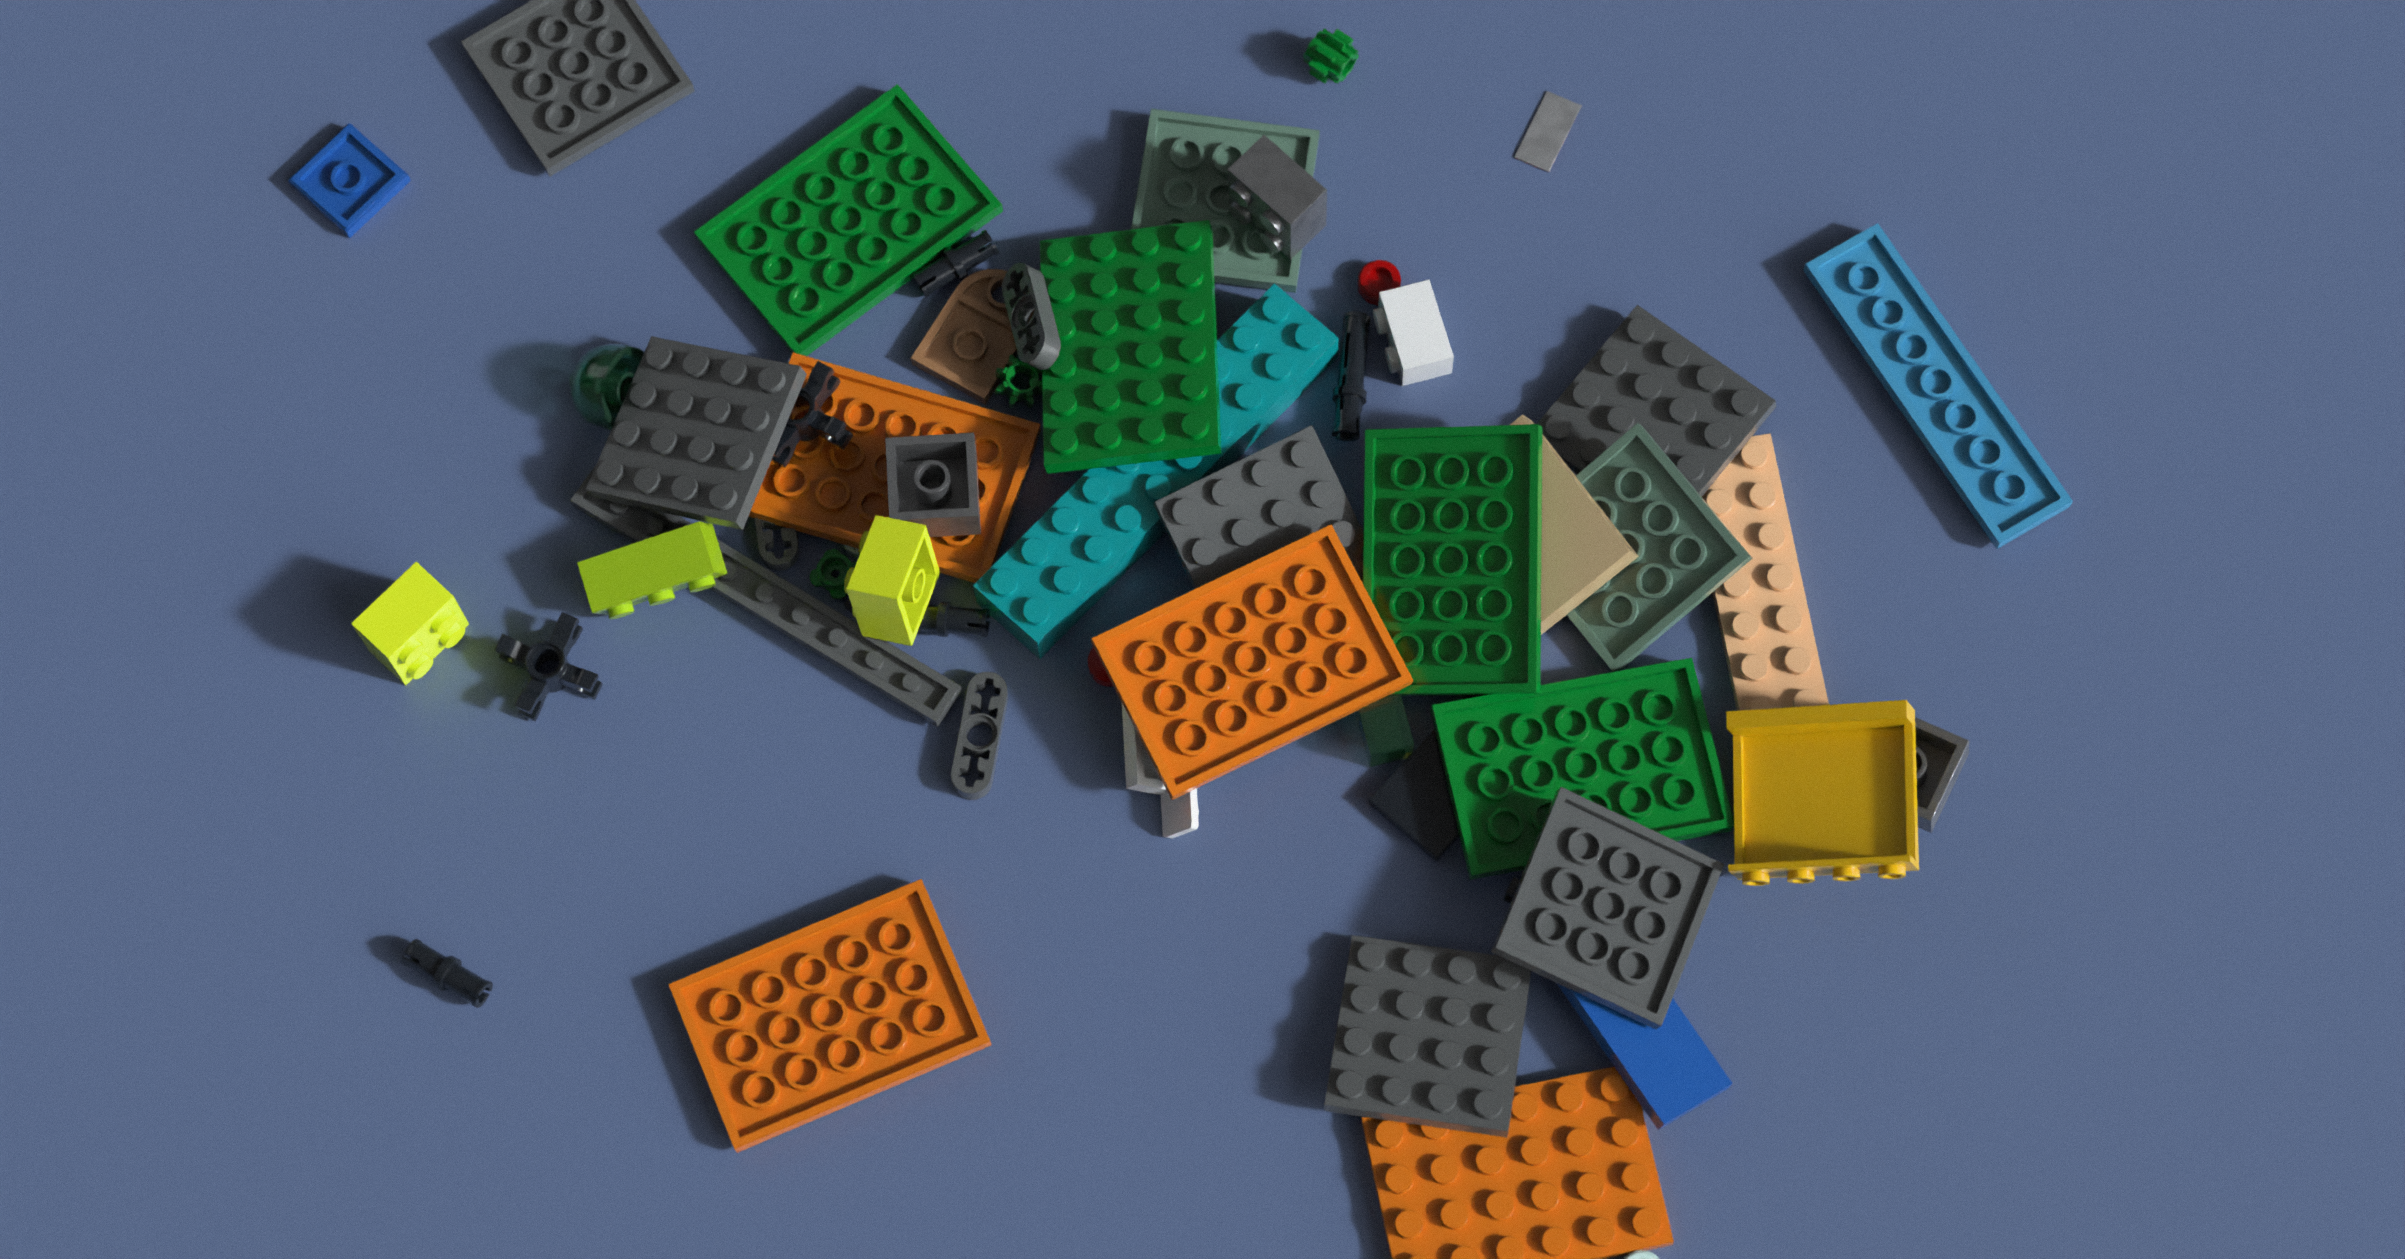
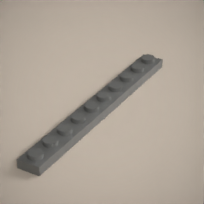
(795, 614)

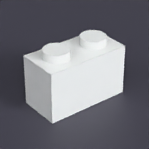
(1414, 333)

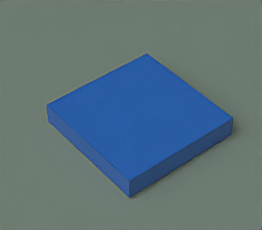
(349, 180)

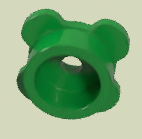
(822, 576)

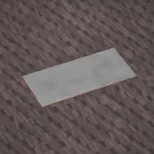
(1548, 131)

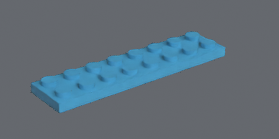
(1937, 386)

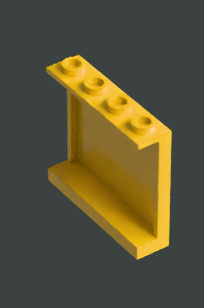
(1824, 792)

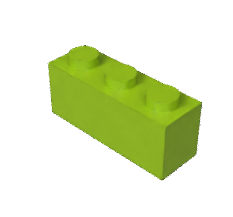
(653, 570)

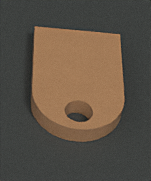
(969, 337)

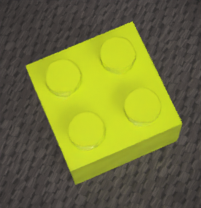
(892, 580)
(411, 624)

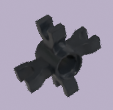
(815, 423)
(531, 658)

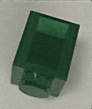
(1385, 731)

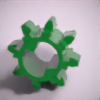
(1330, 56)
(1016, 395)

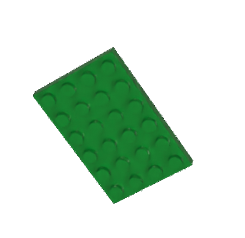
(848, 222)
(1134, 348)
(1457, 554)
(1614, 737)

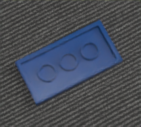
(1663, 1067)

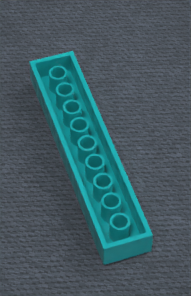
(1109, 511)

